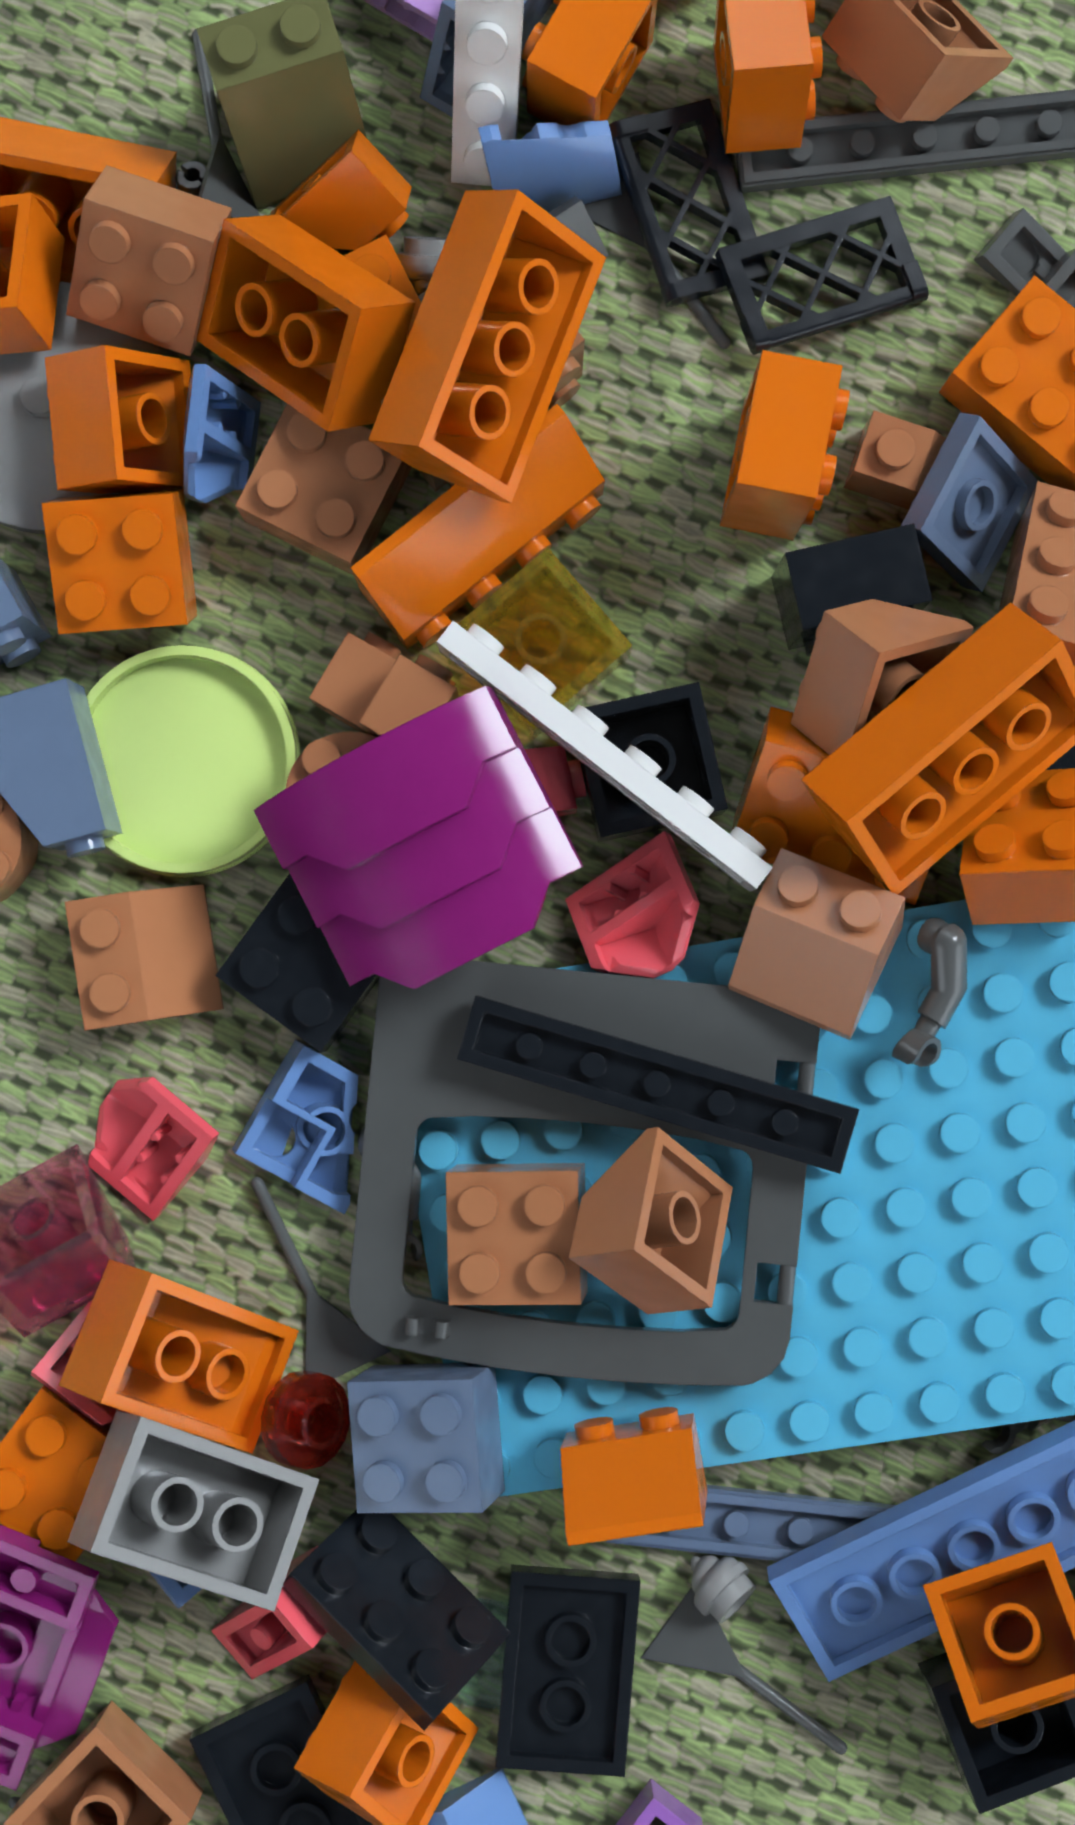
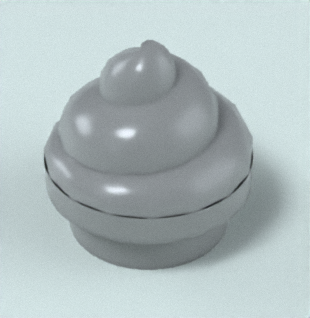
(420, 259)
(720, 1585)

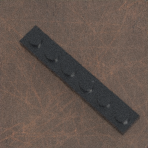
(658, 1084)

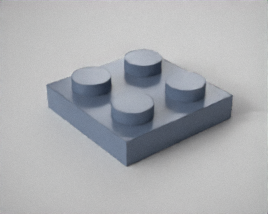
(970, 502)

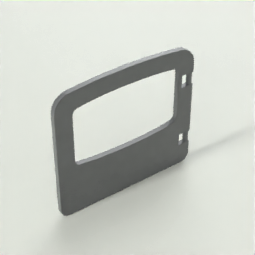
(420, 1078)

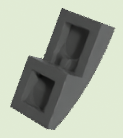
(1026, 250)

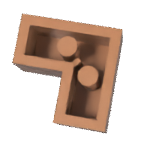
(378, 687)

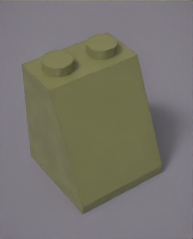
(282, 92)

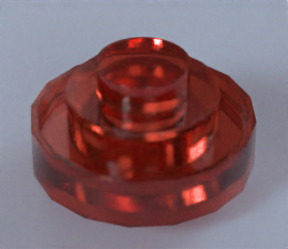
(305, 1419)

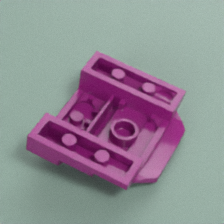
(423, 843)
(50, 1648)

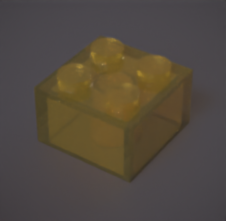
(554, 628)

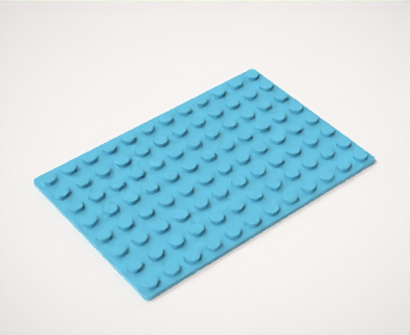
(922, 1271)

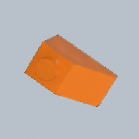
(349, 197)

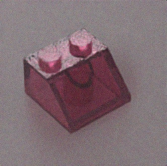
(55, 1241)

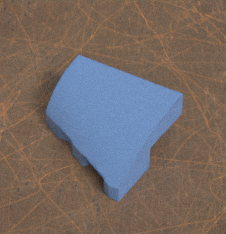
(554, 162)
(317, 1102)

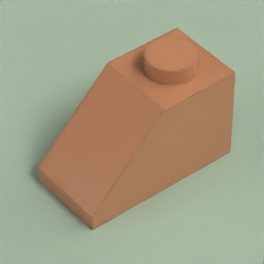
(892, 459)

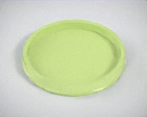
(190, 756)

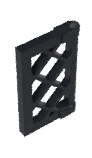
(717, 164)
(833, 228)

